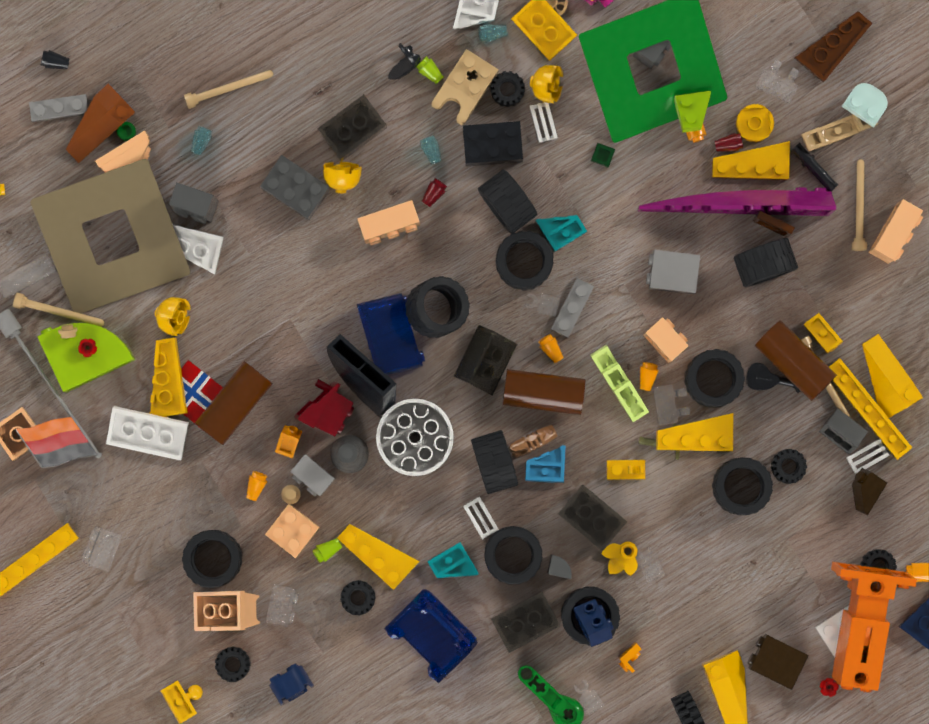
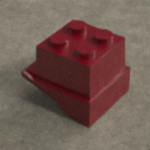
(326, 410)

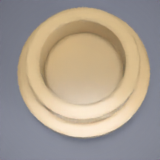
(67, 331)
(291, 494)

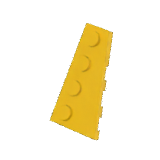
(757, 163)
(168, 387)
(702, 435)
(380, 557)

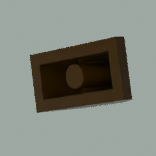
(866, 490)

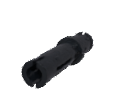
(814, 167)

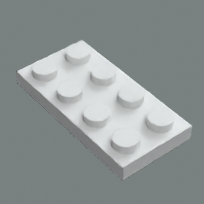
(147, 433)

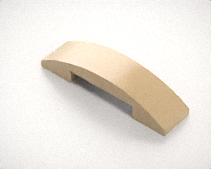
(834, 132)

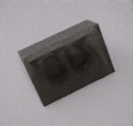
(485, 360)

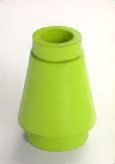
(429, 70)
(326, 550)

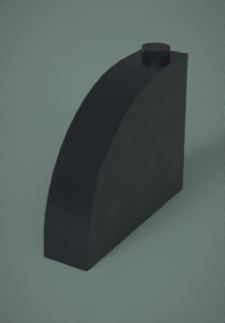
(362, 376)

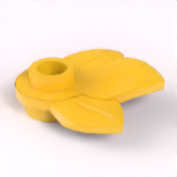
(619, 560)

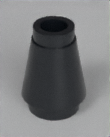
(54, 60)

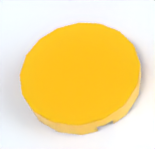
(754, 123)

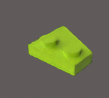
(692, 110)

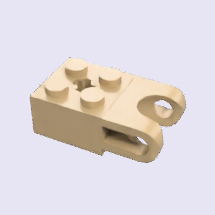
(464, 91)

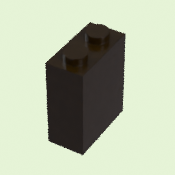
(777, 661)

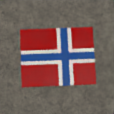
(198, 390)

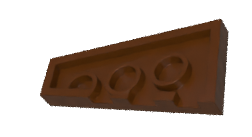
(830, 50)

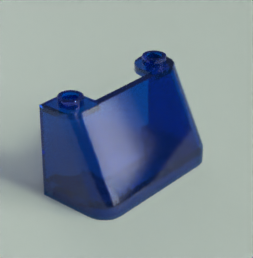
(390, 334)
(433, 634)

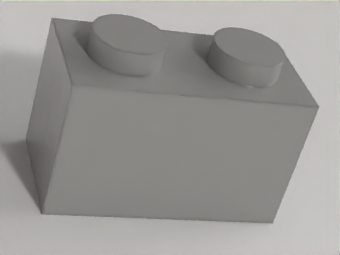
(312, 475)

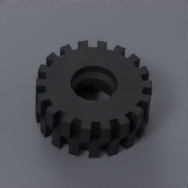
(687, 709)

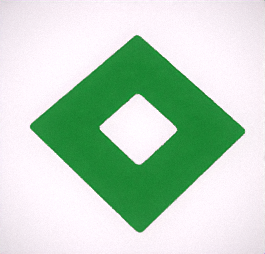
(607, 61)

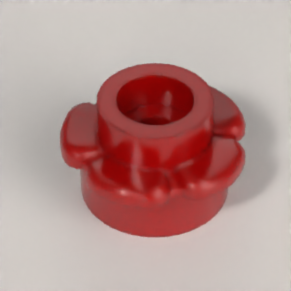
(92, 347)
(828, 692)

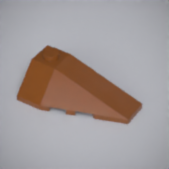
(100, 120)

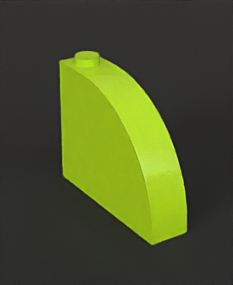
(72, 367)

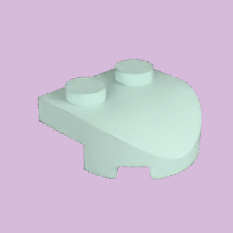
(866, 103)

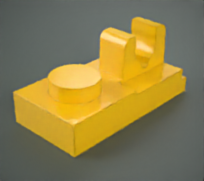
(823, 333)
(625, 469)

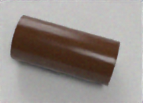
(795, 360)
(544, 392)
(233, 403)

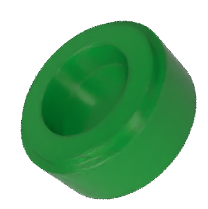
(126, 131)

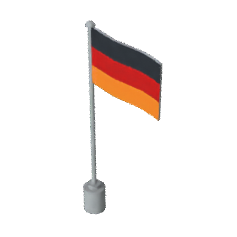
(57, 439)

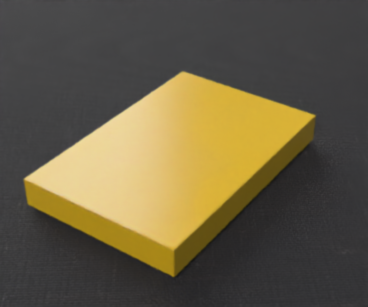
(544, 27)

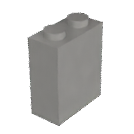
(673, 272)

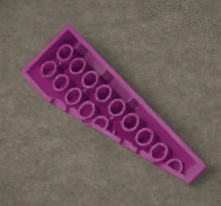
(751, 202)

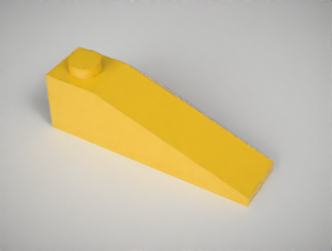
(890, 381)
(728, 686)

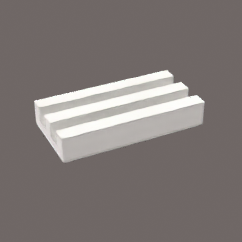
(539, 106)
(881, 448)
(472, 503)

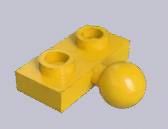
(180, 701)

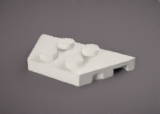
(475, 12)

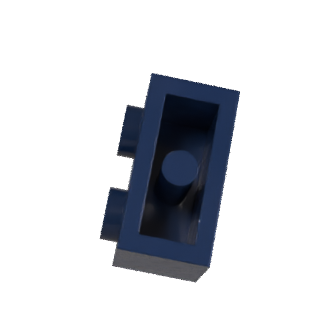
(593, 622)

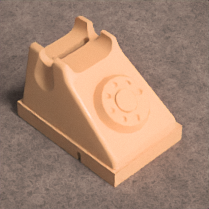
(127, 153)
(224, 610)

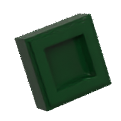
(603, 155)

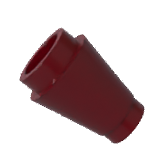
(729, 143)
(434, 192)

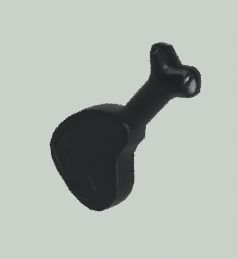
(761, 379)

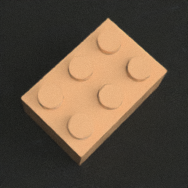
(389, 222)
(896, 232)

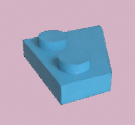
(547, 467)

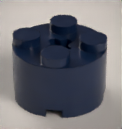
(291, 684)

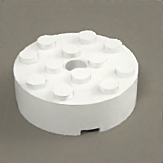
(410, 417)

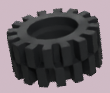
(507, 100)
(800, 466)
(879, 554)
(358, 609)
(244, 664)

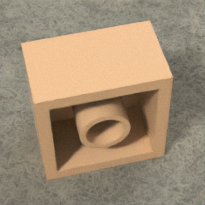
(666, 339)
(9, 437)
(292, 530)

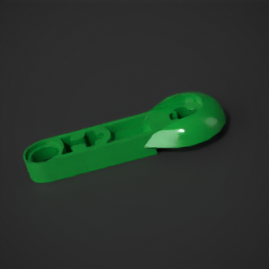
(553, 700)

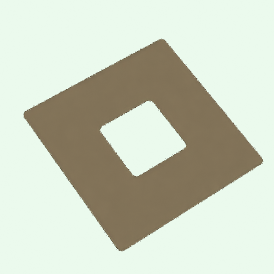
(126, 188)

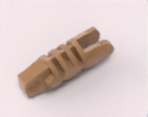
(533, 441)

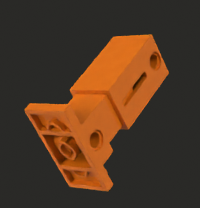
(864, 624)

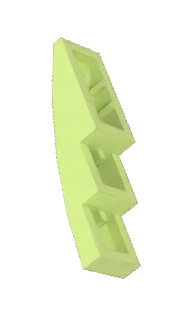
(619, 383)

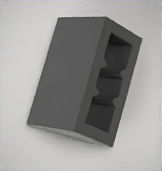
(843, 431)
(559, 567)

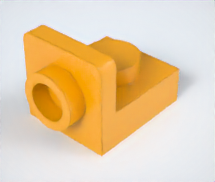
(288, 441)
(632, 654)

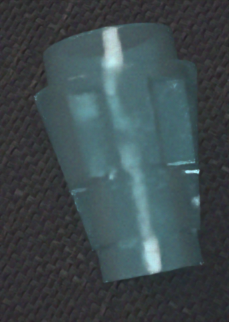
(492, 32)
(201, 139)
(431, 149)

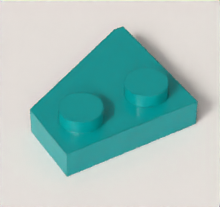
(561, 230)
(453, 563)

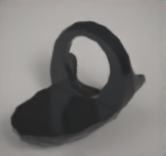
(406, 64)

